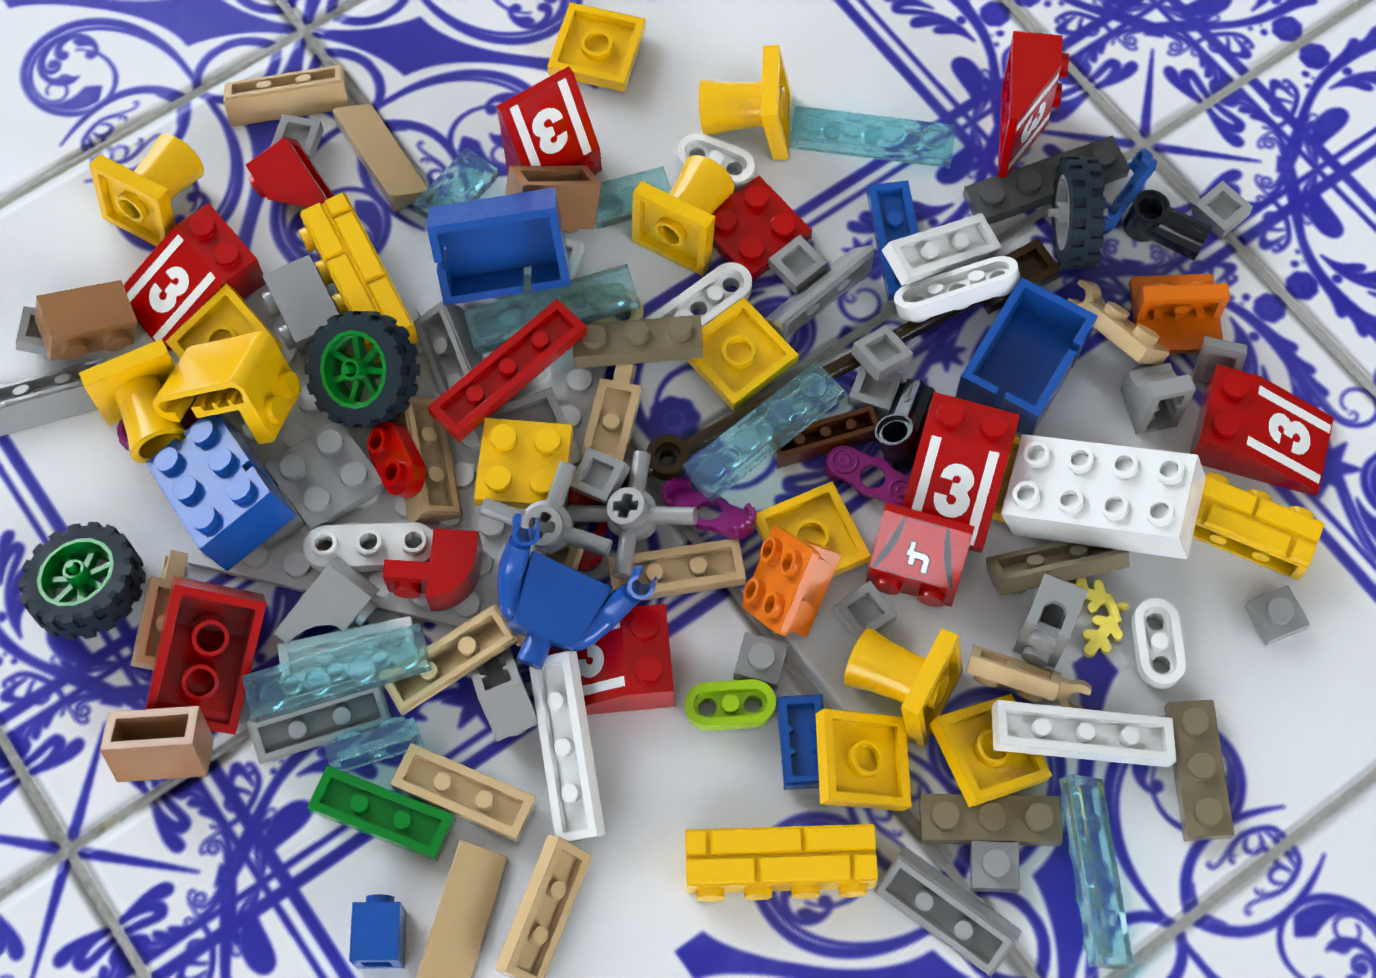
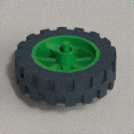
(331, 367)
(70, 563)

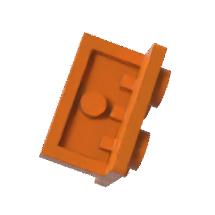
(1179, 308)
(789, 582)

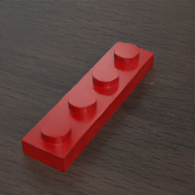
(507, 370)

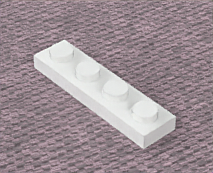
(1083, 733)
(567, 748)

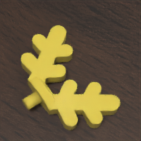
(1108, 625)

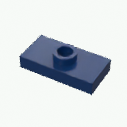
(799, 740)

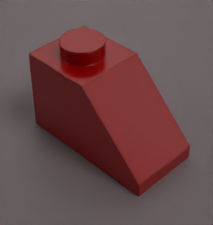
(288, 175)

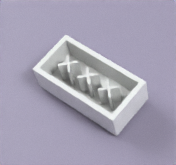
(1104, 495)

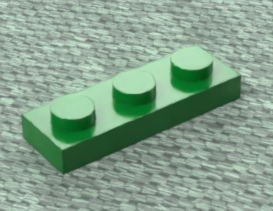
(381, 813)

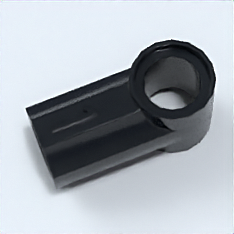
(1167, 224)
(903, 426)

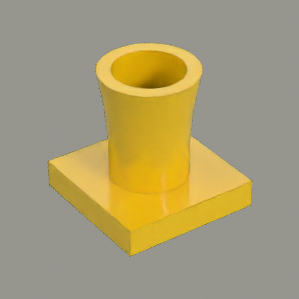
(751, 104)
(142, 197)
(682, 221)
(126, 391)
(909, 678)

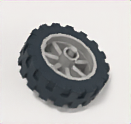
(1078, 212)

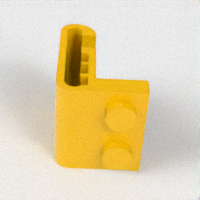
(230, 376)

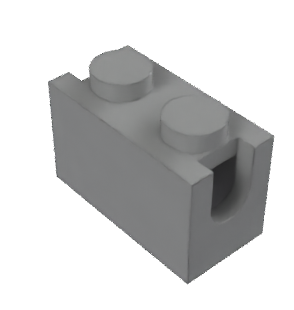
(300, 300)
(1045, 626)

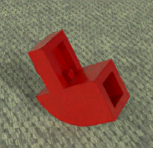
(447, 577)

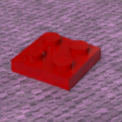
(755, 227)

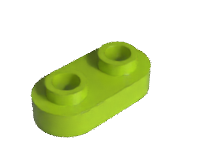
(729, 702)

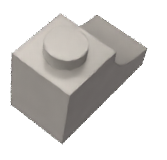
(1156, 397)
(333, 599)
(504, 696)

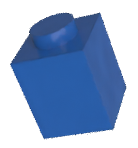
(378, 933)

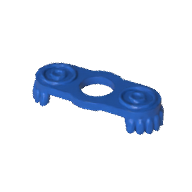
(1142, 166)

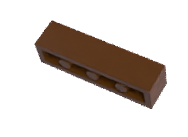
(825, 434)

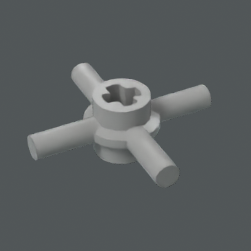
(632, 514)
(560, 517)

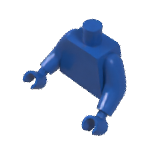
(556, 603)

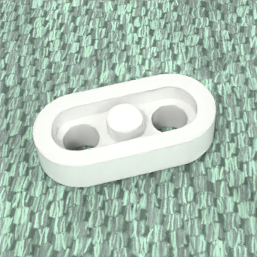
(727, 155)
(1158, 645)

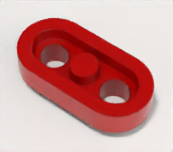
(396, 459)

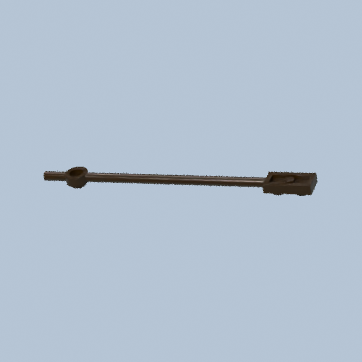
(1034, 265)

